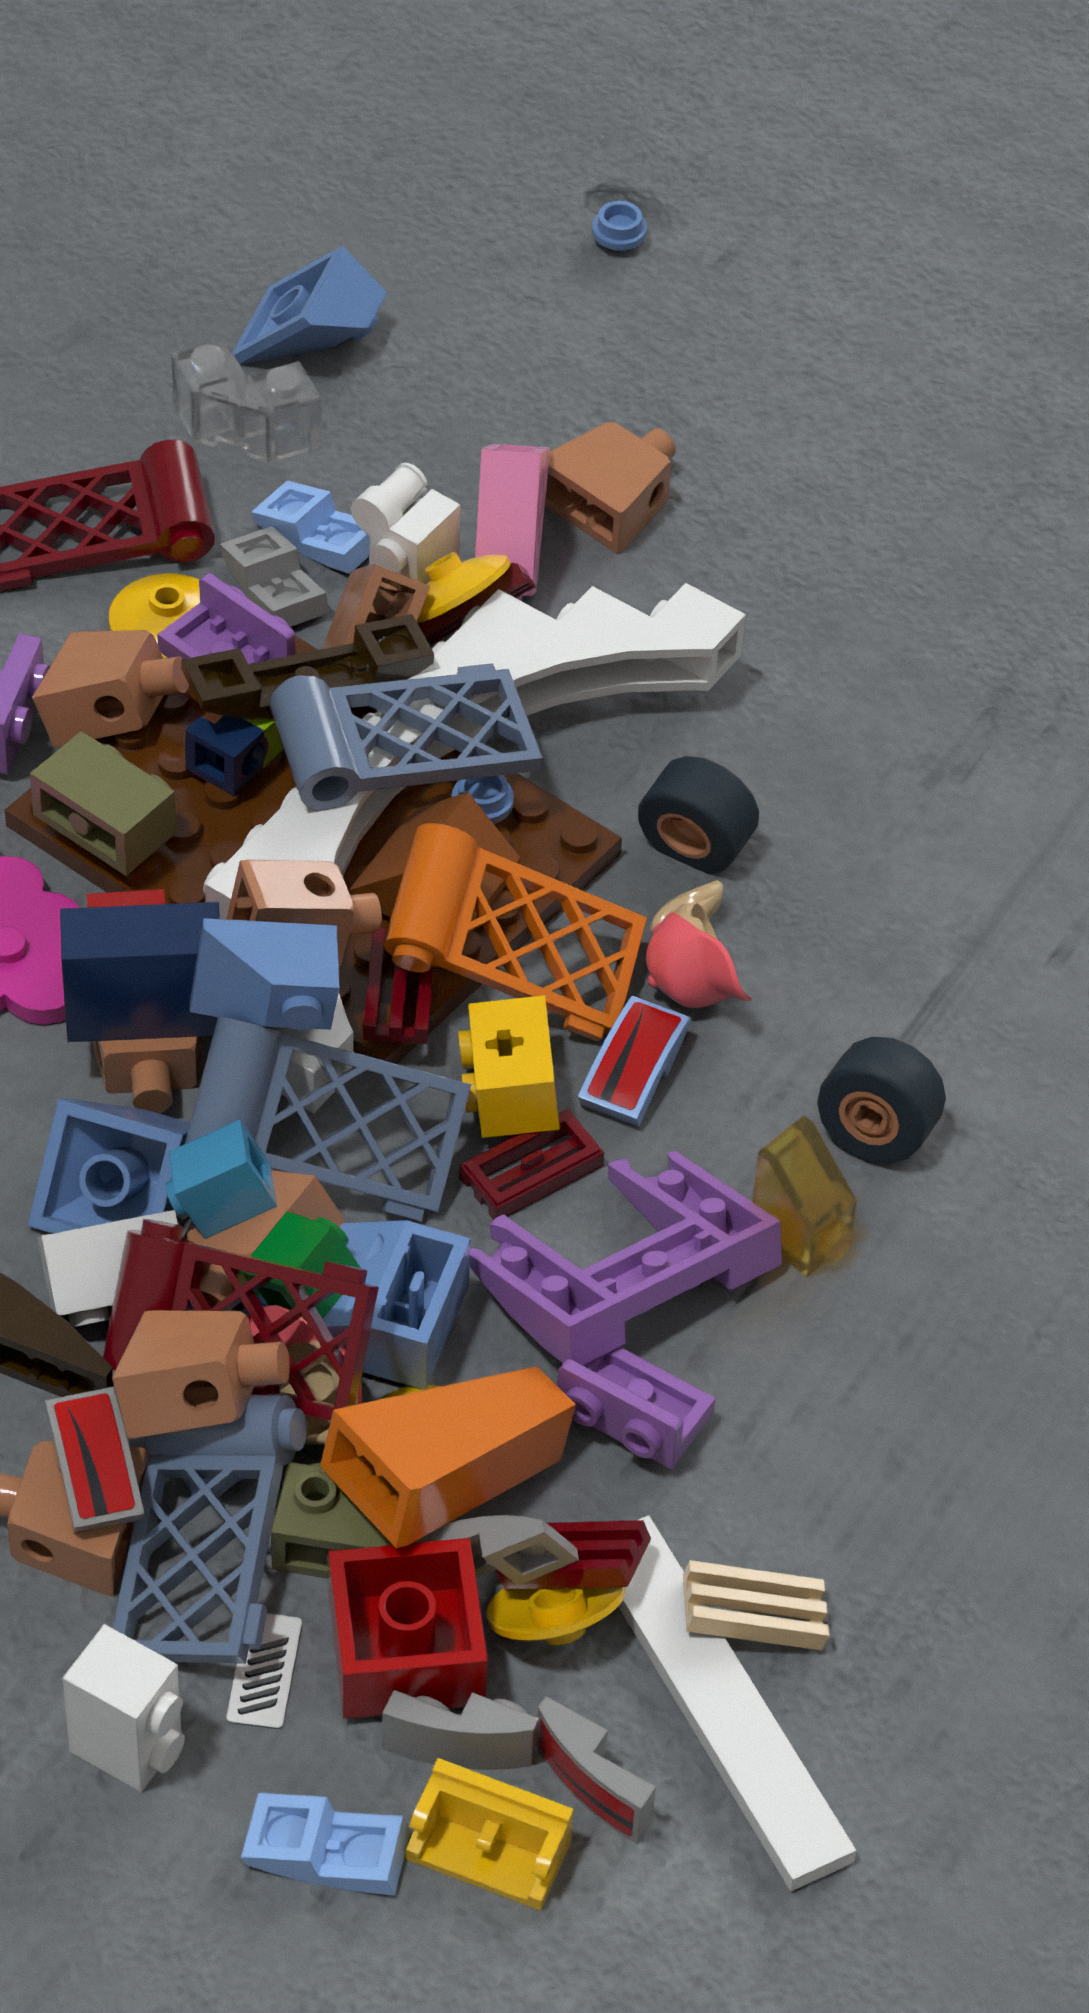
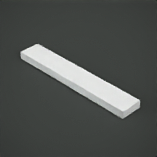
(734, 1725)

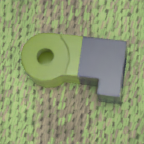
(230, 750)

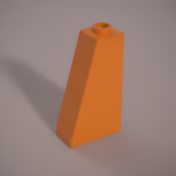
(445, 1449)

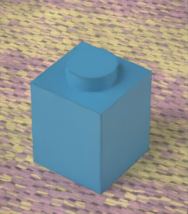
(220, 1179)

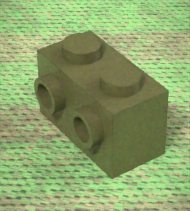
(104, 802)
(316, 1519)

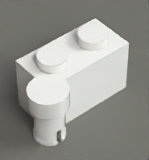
(406, 529)

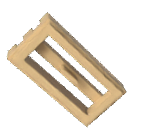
(754, 1596)

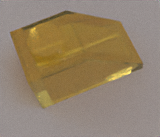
(808, 1195)

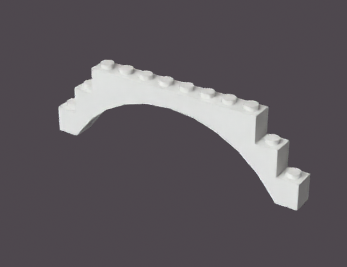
(583, 654)

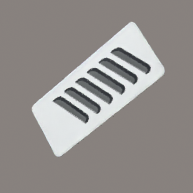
(264, 1682)

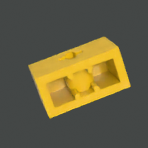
(511, 1067)

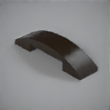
(379, 653)

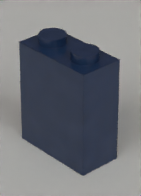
(132, 971)

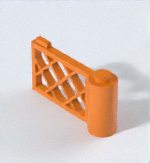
(436, 913)

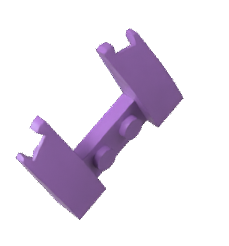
(583, 1312)

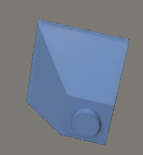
(312, 310)
(267, 973)
(104, 1165)

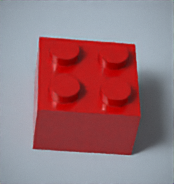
(406, 1624)

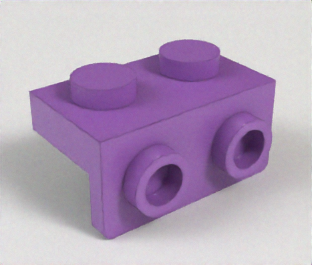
(227, 622)
(18, 684)
(637, 1404)

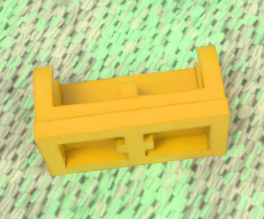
(490, 1834)

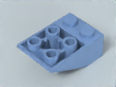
(420, 1291)

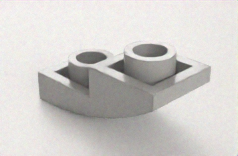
(482, 1738)

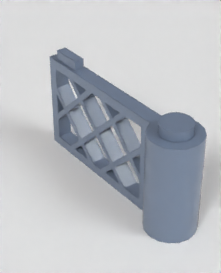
(332, 761)
(246, 1082)
(227, 1452)

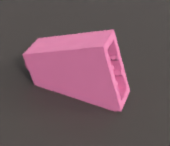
(512, 504)

